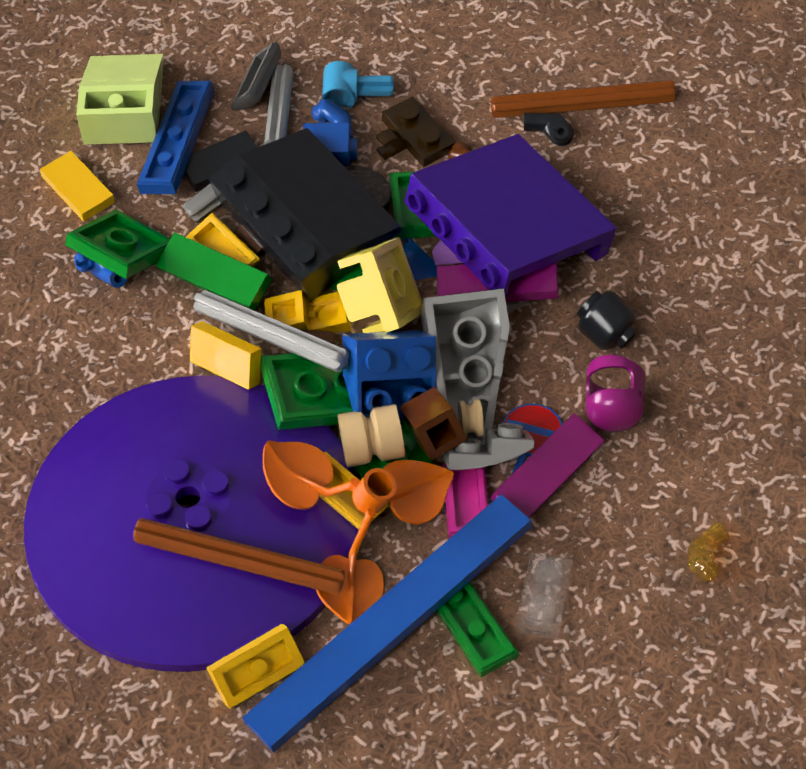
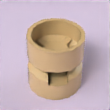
(371, 435)

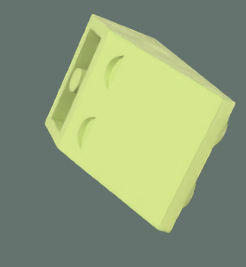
(120, 99)

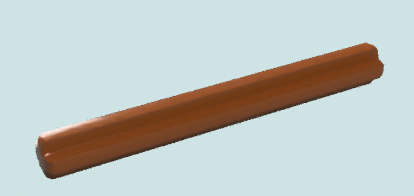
(583, 98)
(239, 556)

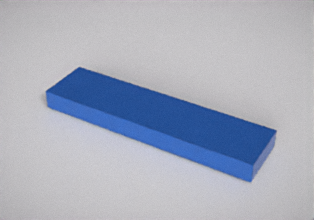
(176, 137)

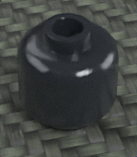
(607, 320)

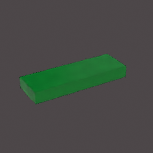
(213, 271)
(477, 631)

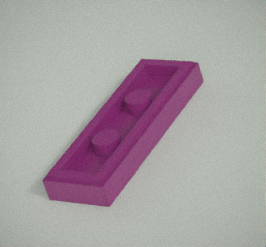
(534, 286)
(550, 466)

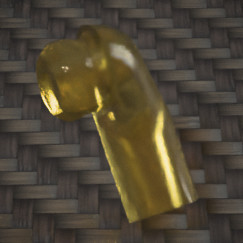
(702, 549)

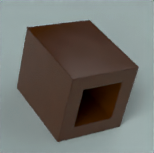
(432, 423)

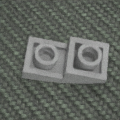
(500, 446)

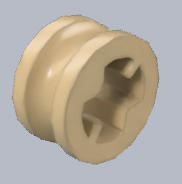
(471, 417)

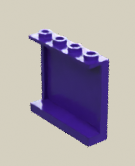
(506, 212)

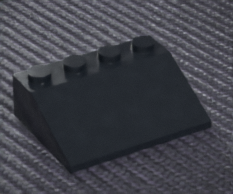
(302, 209)

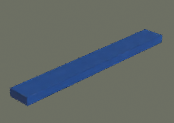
(386, 623)

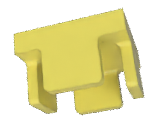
(383, 289)

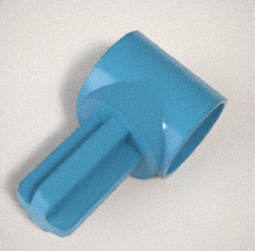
(344, 84)

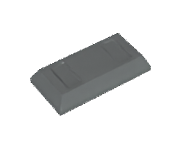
(257, 77)

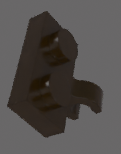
(412, 130)

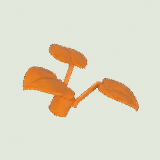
(413, 488)

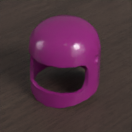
(615, 408)

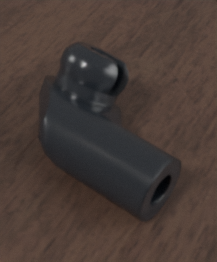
(552, 125)

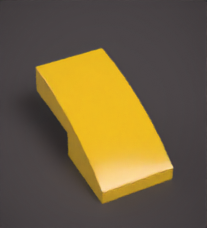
(321, 314)

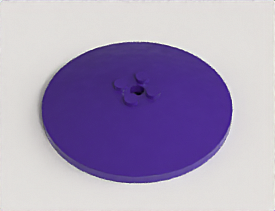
(137, 463)

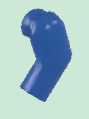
(330, 111)
(85, 264)

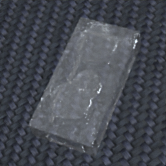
(544, 596)

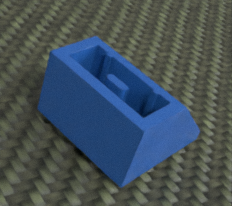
(388, 368)

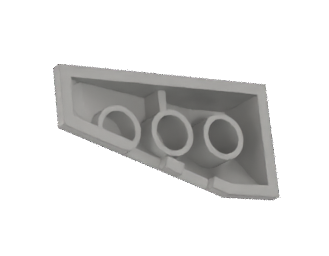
(469, 347)

